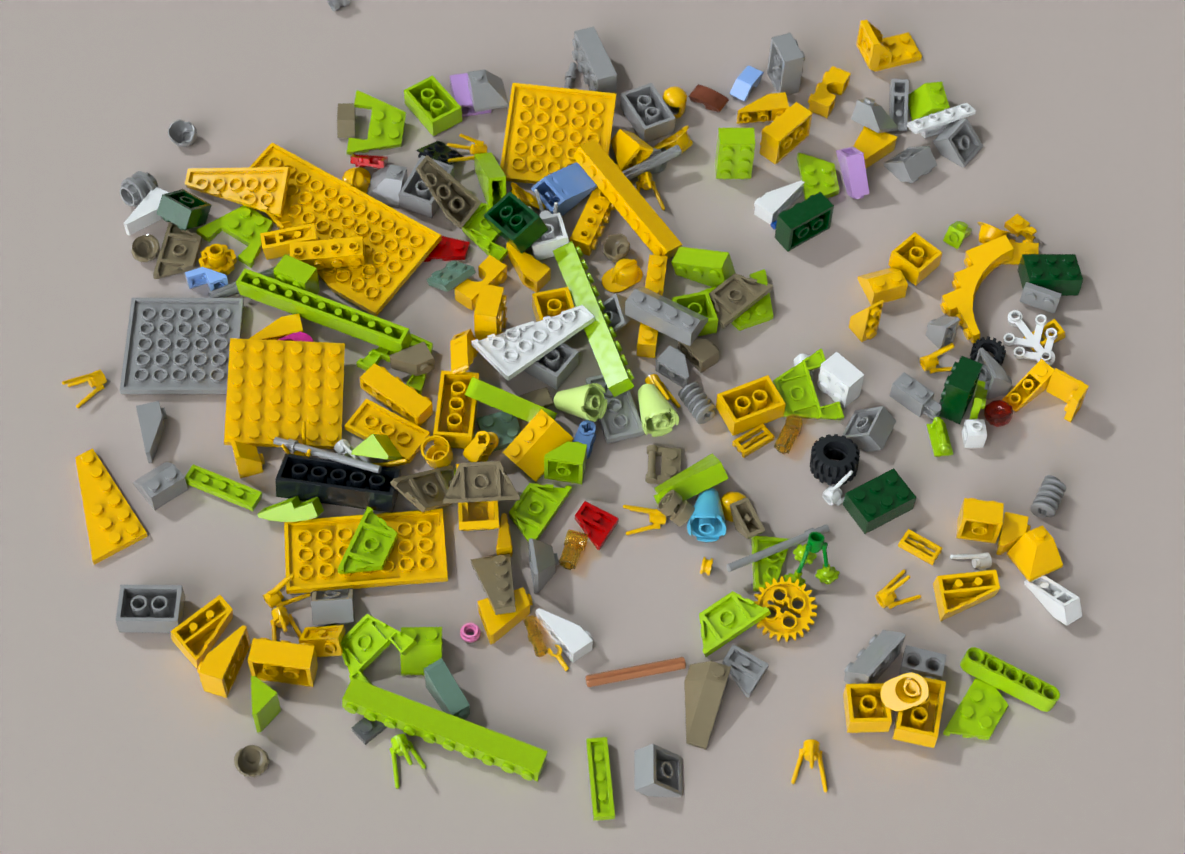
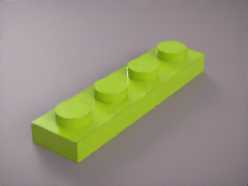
(223, 487)
(600, 778)

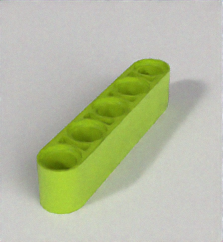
(504, 400)
(1010, 679)

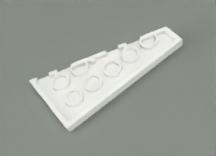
(527, 343)

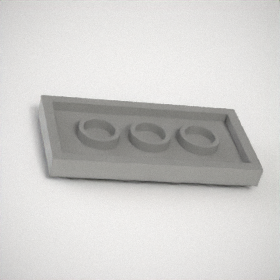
(621, 416)

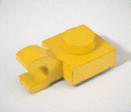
(1021, 227)

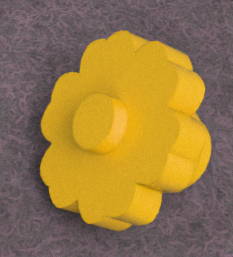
(218, 258)

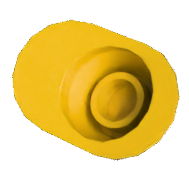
(679, 138)
(357, 178)
(524, 196)
(990, 232)
(622, 276)
(904, 691)

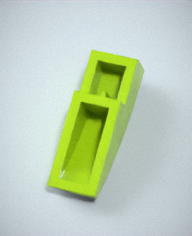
(292, 510)

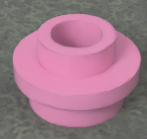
(470, 627)

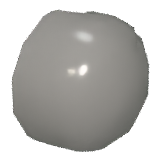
(182, 133)

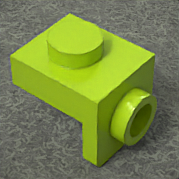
(956, 234)

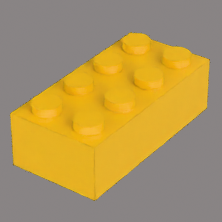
(455, 411)

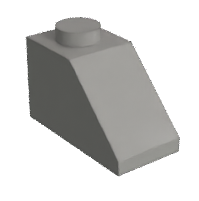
(942, 330)
(673, 366)

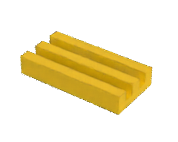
(742, 448)
(918, 549)

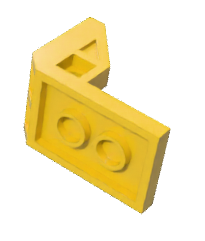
(885, 52)
(478, 515)

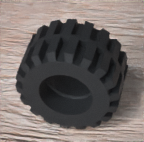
(834, 448)

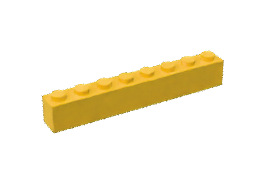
(627, 199)

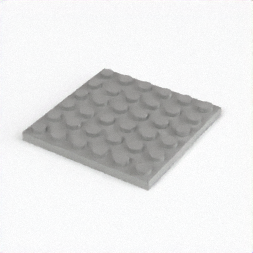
(180, 345)

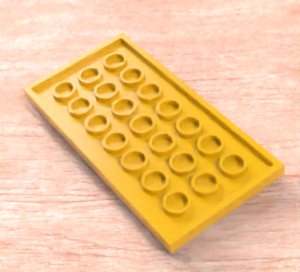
(318, 545)

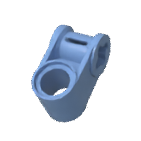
(586, 435)

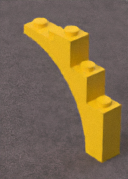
(979, 264)

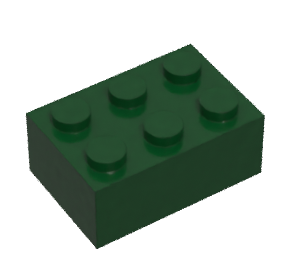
(803, 221)
(515, 222)
(1052, 271)
(959, 389)
(879, 501)

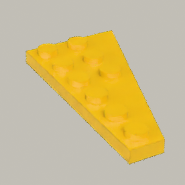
(107, 514)

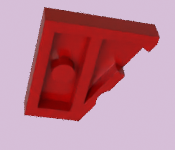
(369, 160)
(596, 523)

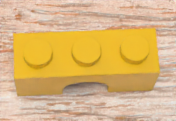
(833, 81)
(491, 272)

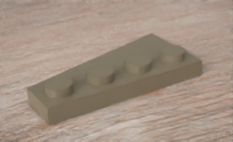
(496, 581)

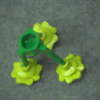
(806, 554)

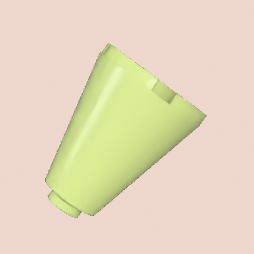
(582, 401)
(655, 411)

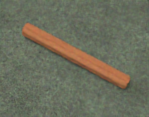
(635, 671)

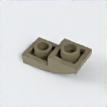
(540, 397)

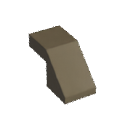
(346, 120)

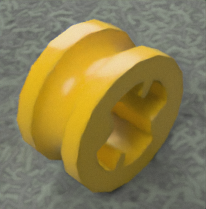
(706, 566)

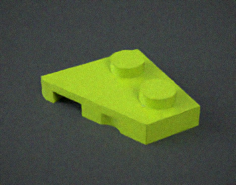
(979, 400)

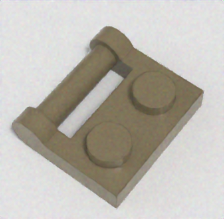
(669, 463)

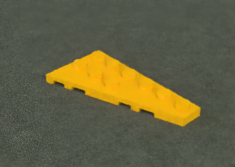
(253, 186)

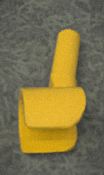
(559, 657)

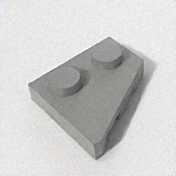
(745, 669)

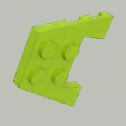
(385, 125)
(242, 225)
(483, 235)
(759, 312)
(376, 355)
(799, 393)
(367, 642)

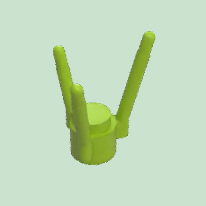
(402, 747)

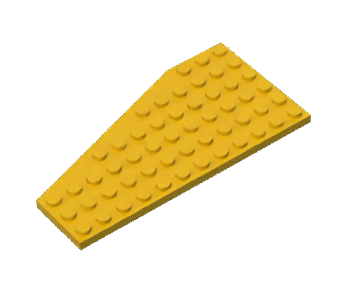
(391, 239)

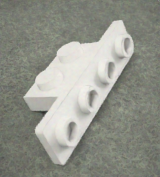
(937, 122)

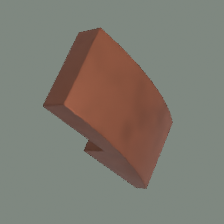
(710, 98)

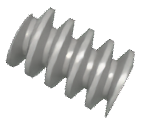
(697, 402)
(1048, 497)

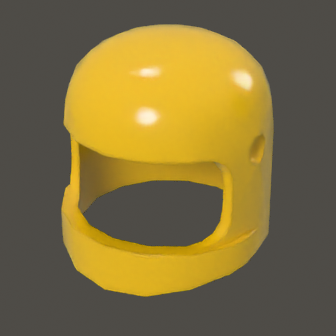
(676, 97)
(439, 454)

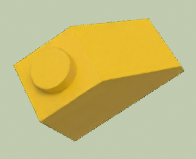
(247, 459)
(1012, 530)

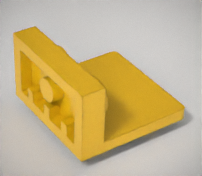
(1069, 390)

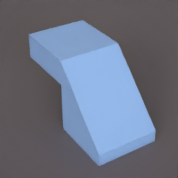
(745, 82)
(206, 276)

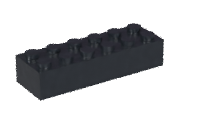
(336, 483)

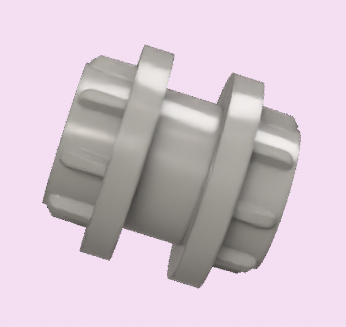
(137, 187)

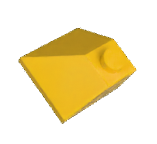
(1035, 554)

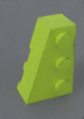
(703, 265)

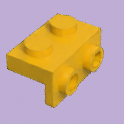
(1025, 247)

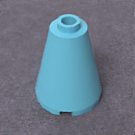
(708, 517)

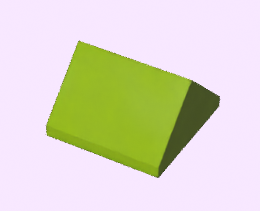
(377, 447)
(264, 703)

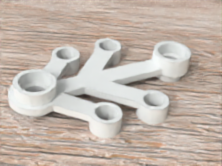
(1031, 340)

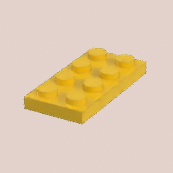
(375, 419)

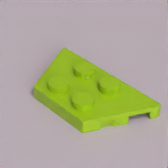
(817, 176)
(537, 508)
(369, 545)
(728, 620)
(977, 712)

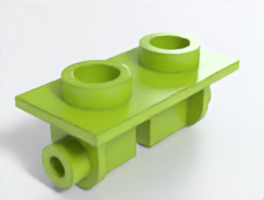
(939, 438)

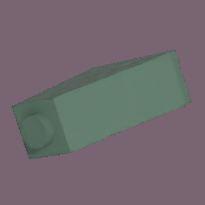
(446, 690)

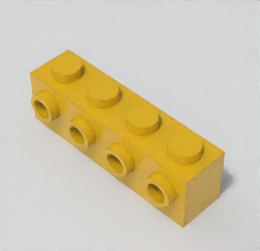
(592, 222)
(330, 252)
(396, 395)

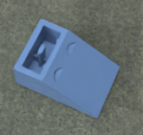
(565, 187)

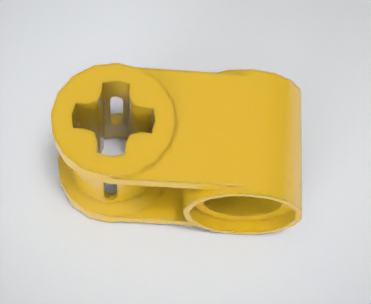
(480, 447)

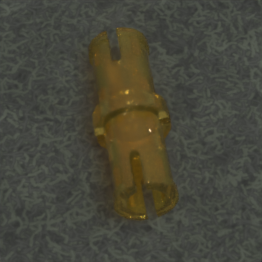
(535, 636)

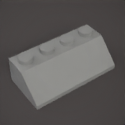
(664, 315)

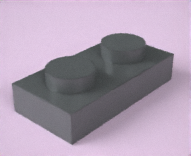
(368, 730)

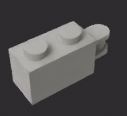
(915, 396)

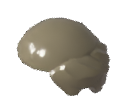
(616, 247)
(145, 248)
(251, 761)

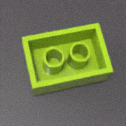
(433, 105)
(734, 153)

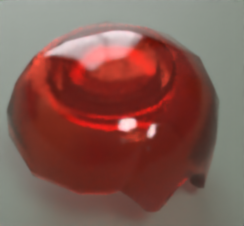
(998, 413)

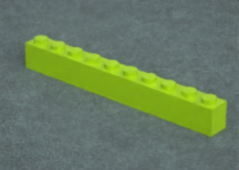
(323, 311)
(599, 332)
(444, 729)

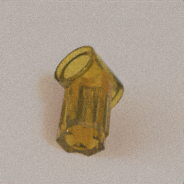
(788, 434)
(573, 546)

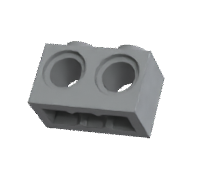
(923, 660)

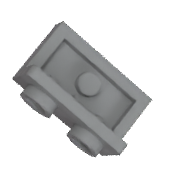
(1040, 297)

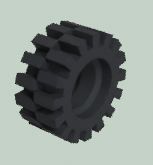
(990, 346)

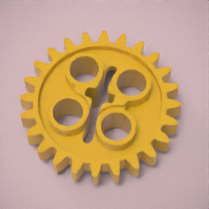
(792, 593)

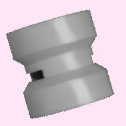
(335, 4)

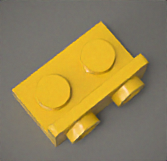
(325, 639)

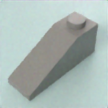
(899, 102)
(152, 425)

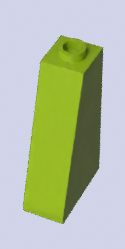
(490, 178)
(694, 479)

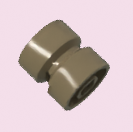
(673, 506)

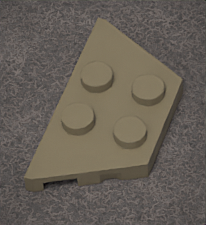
(177, 252)
(736, 297)
(480, 484)
(426, 488)

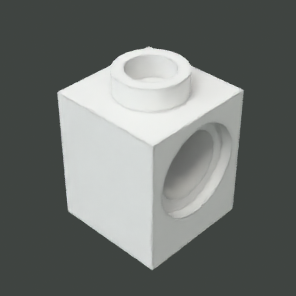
(974, 433)

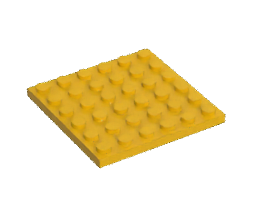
(549, 126)
(279, 387)

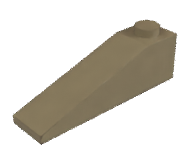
(452, 197)
(703, 696)

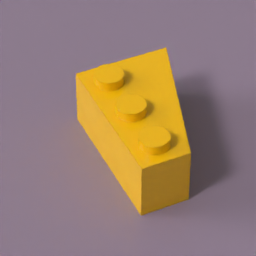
(964, 590)
(202, 630)

